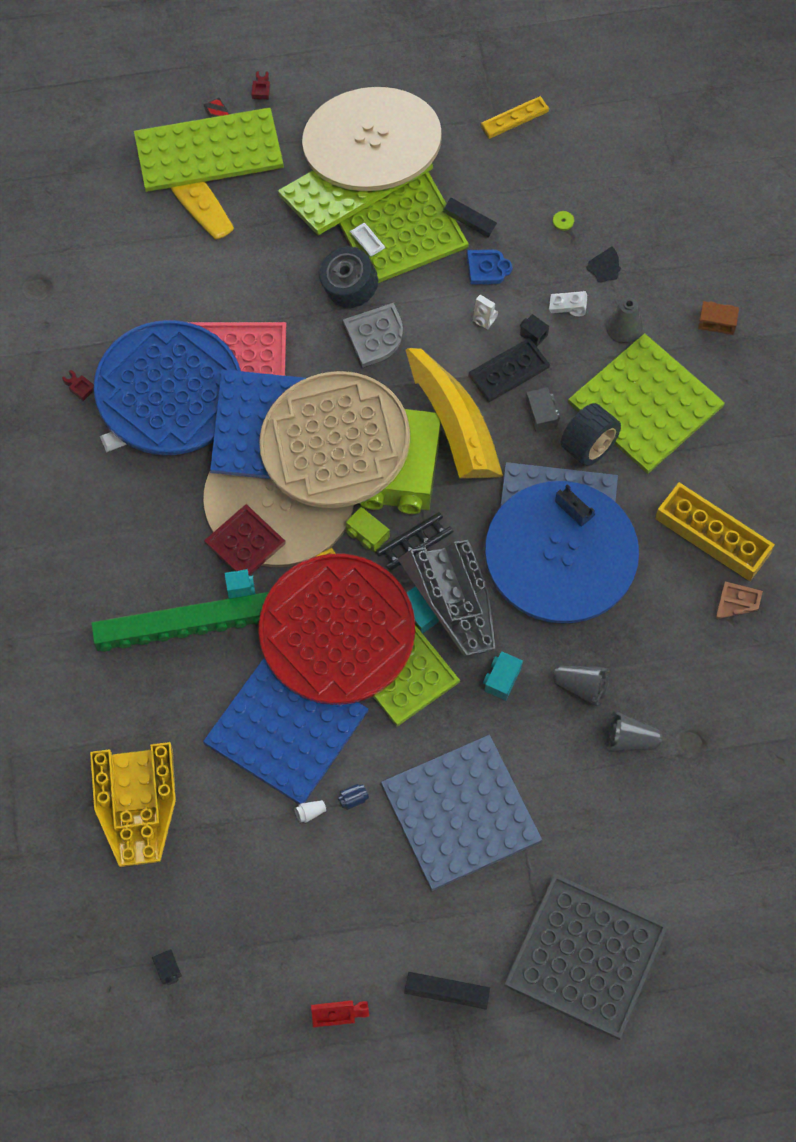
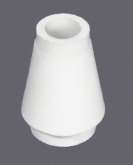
(310, 810)

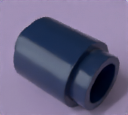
(353, 796)

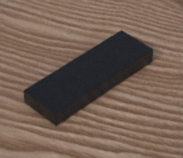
(469, 217)

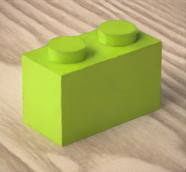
(367, 530)

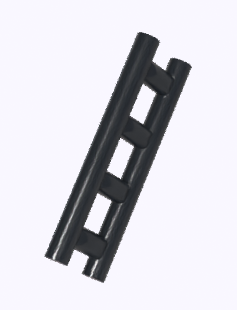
(417, 530)

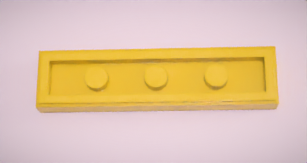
(514, 117)

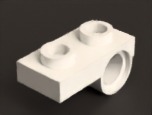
(569, 302)
(484, 312)

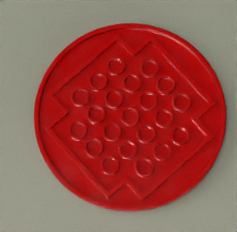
(337, 629)

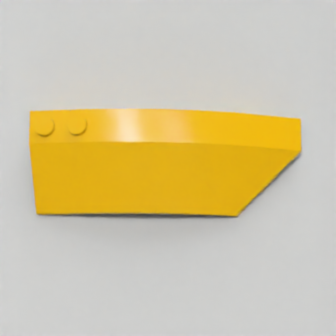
(459, 416)

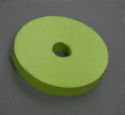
(563, 215)

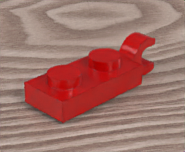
(338, 1013)

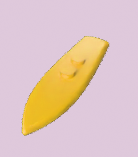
(205, 208)

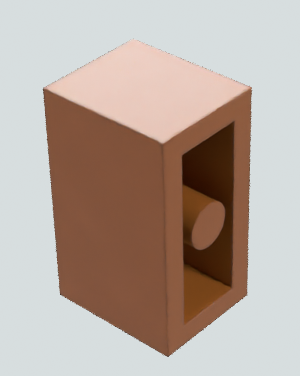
(718, 317)

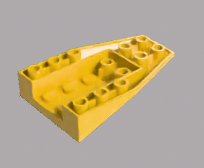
(135, 801)

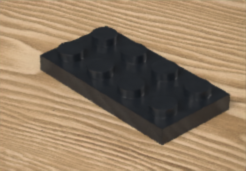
(509, 369)

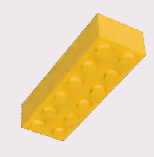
(714, 531)

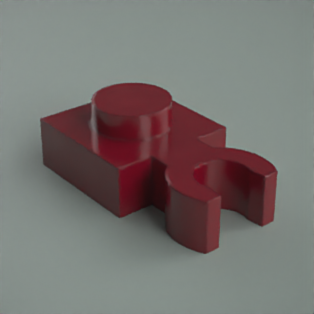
(261, 87)
(79, 386)

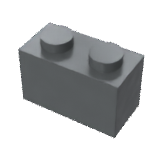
(542, 409)

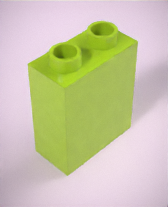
(414, 483)

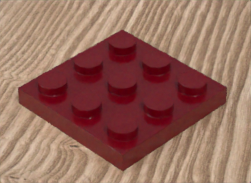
(245, 541)

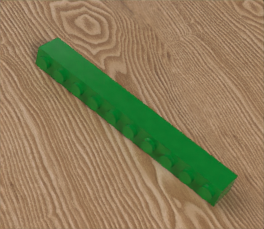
(178, 622)

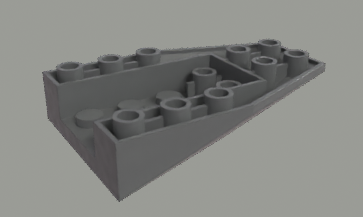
(455, 593)

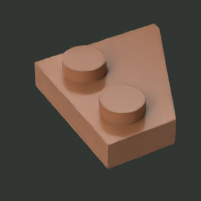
(738, 600)

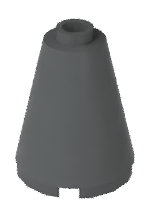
(625, 322)
(584, 681)
(630, 734)

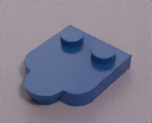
(487, 266)

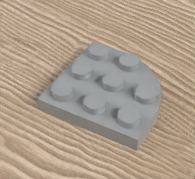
(375, 333)

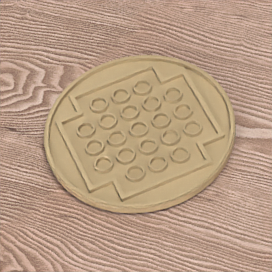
(372, 138)
(335, 439)
(303, 527)

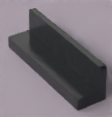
(447, 990)

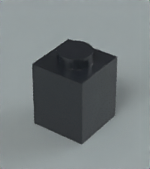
(534, 329)
(167, 967)

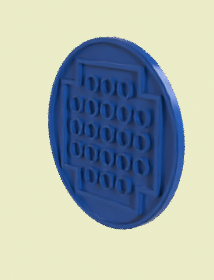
(163, 386)
(552, 563)

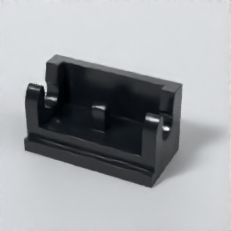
(574, 506)

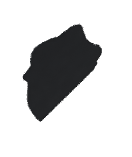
(605, 265)

